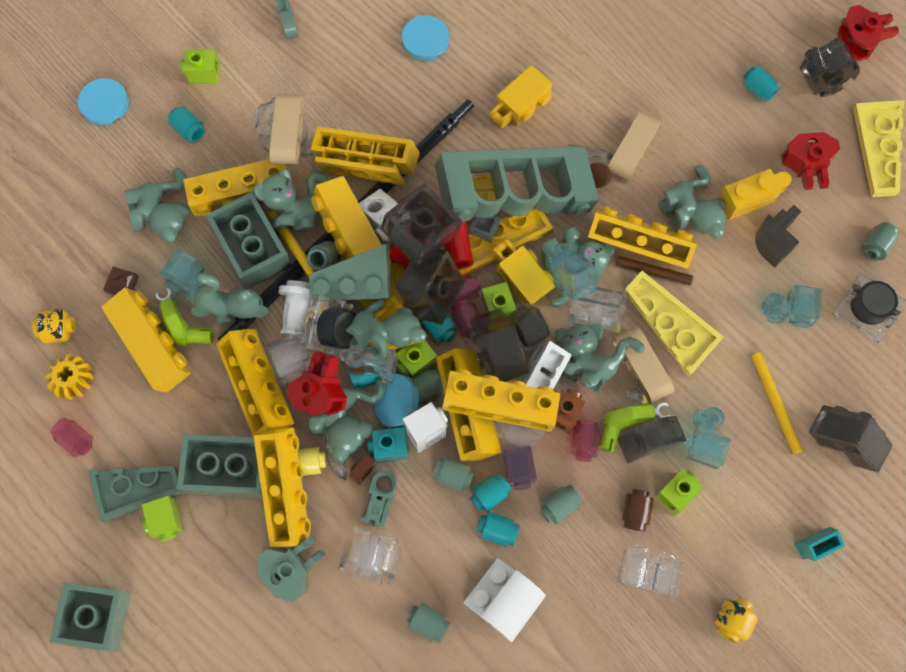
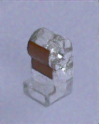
(363, 362)

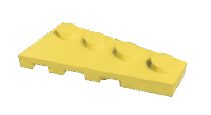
(880, 143)
(678, 328)

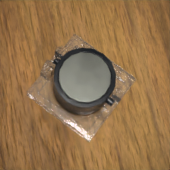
(870, 305)
(327, 326)

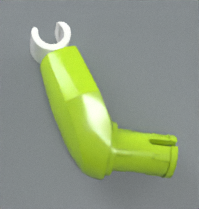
(178, 328)
(623, 417)

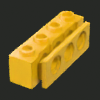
(365, 153)

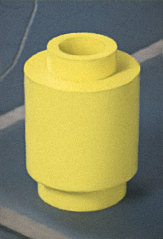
(312, 460)

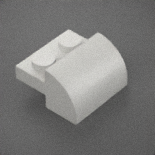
(504, 599)

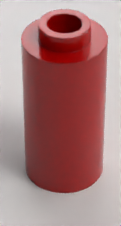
(460, 248)

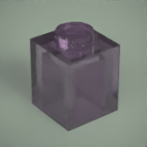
(519, 467)

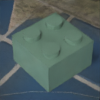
(90, 617)

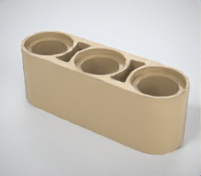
(287, 129)
(634, 146)
(645, 368)

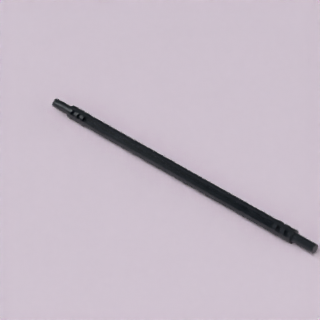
(295, 270)

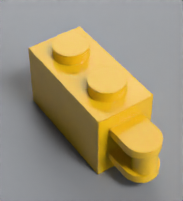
(521, 98)
(753, 192)
(522, 272)

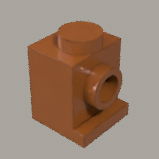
(566, 419)

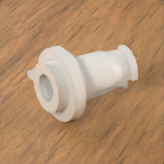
(296, 306)

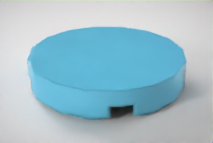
(425, 37)
(103, 101)
(398, 402)

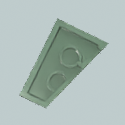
(355, 278)
(123, 491)

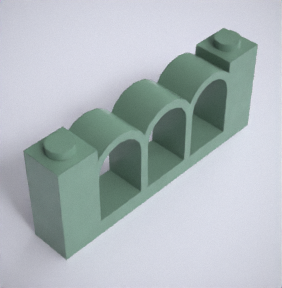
(571, 167)

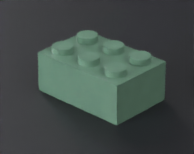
(249, 240)
(219, 467)

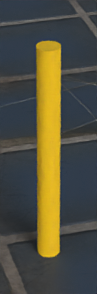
(293, 246)
(776, 403)

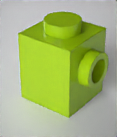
(201, 66)
(498, 297)
(416, 359)
(679, 491)
(161, 519)

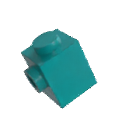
(388, 445)

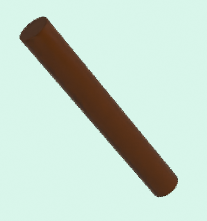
(654, 270)

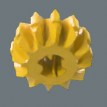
(63, 371)

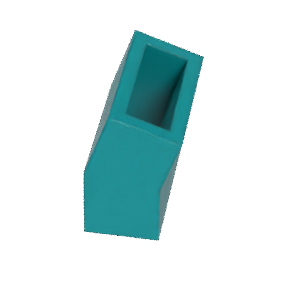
(834, 540)

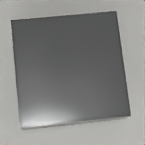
(484, 227)

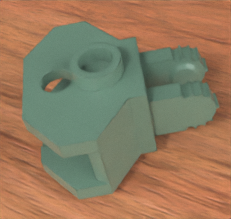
(290, 567)

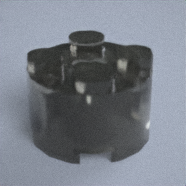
(829, 67)

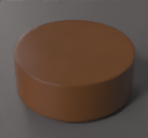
(601, 174)

